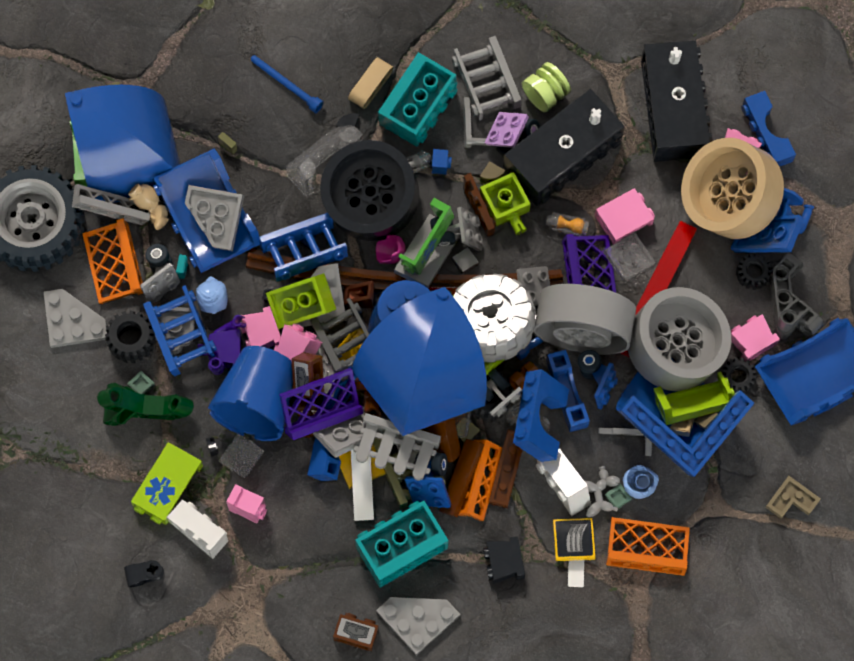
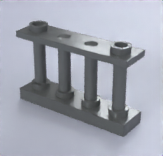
(329, 340)

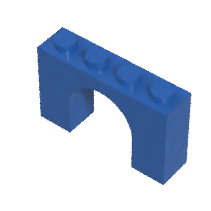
(529, 433)

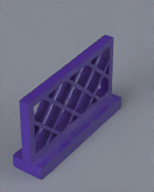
(572, 260)
(321, 419)

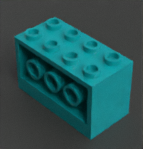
(418, 100)
(405, 555)

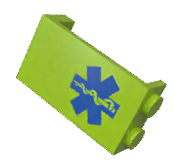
(165, 483)

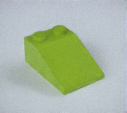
(301, 301)

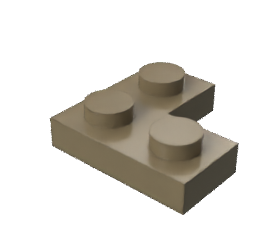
(792, 493)

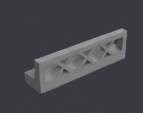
(108, 208)

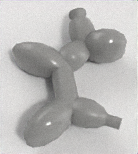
(606, 480)

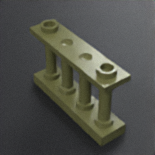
(395, 479)

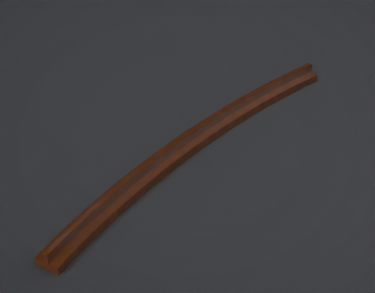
(382, 279)

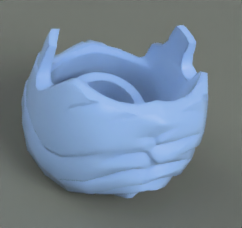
(212, 296)
(640, 482)

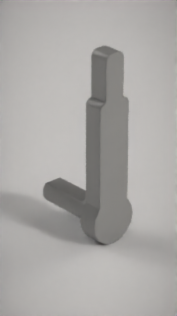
(468, 140)
(632, 432)

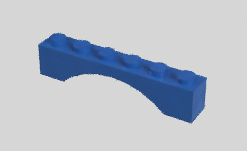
(323, 464)

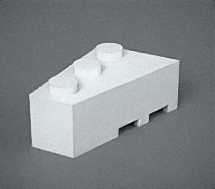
(566, 483)
(198, 528)

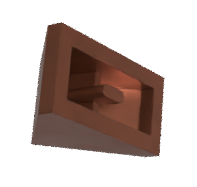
(360, 293)

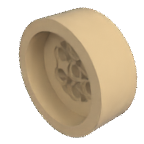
(709, 174)

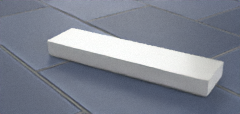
(362, 489)

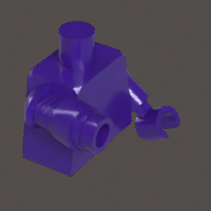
(228, 345)

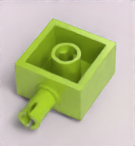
(510, 210)

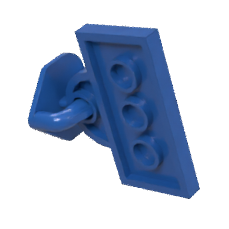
(781, 231)

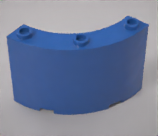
(205, 172)
(812, 372)

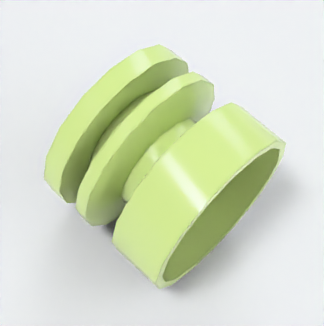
(546, 87)

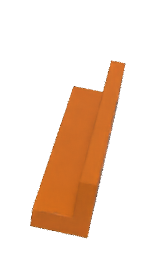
(473, 494)

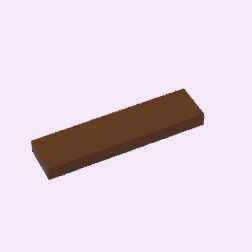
(505, 472)
(462, 476)

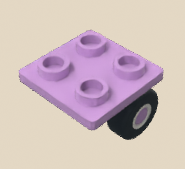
(508, 129)

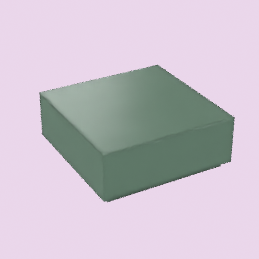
(141, 383)
(618, 496)

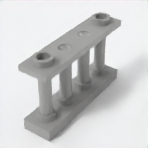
(499, 65)

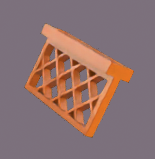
(129, 257)
(648, 562)

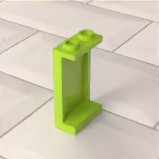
(693, 401)

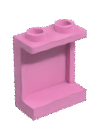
(624, 215)

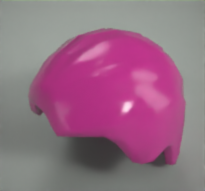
(389, 249)

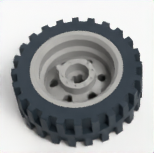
(54, 241)

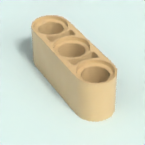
(370, 83)

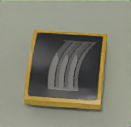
(574, 539)

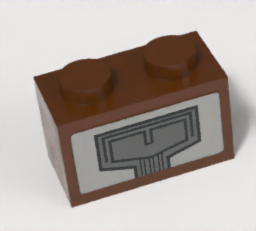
(306, 369)
(356, 632)

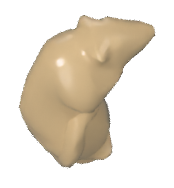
(147, 199)

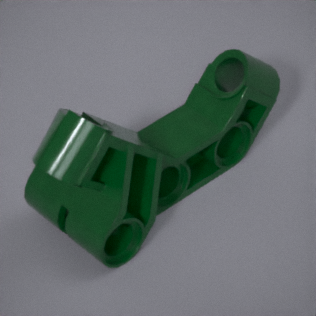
(124, 403)

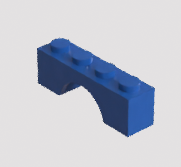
(757, 108)
(575, 411)

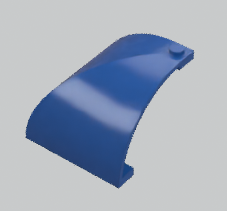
(121, 136)
(423, 363)
(691, 452)

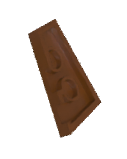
(478, 204)

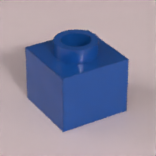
(440, 161)

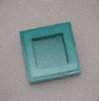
(182, 266)

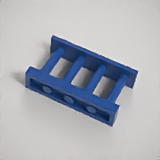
(297, 232)
(167, 345)

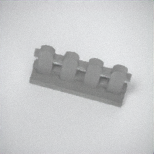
(427, 440)

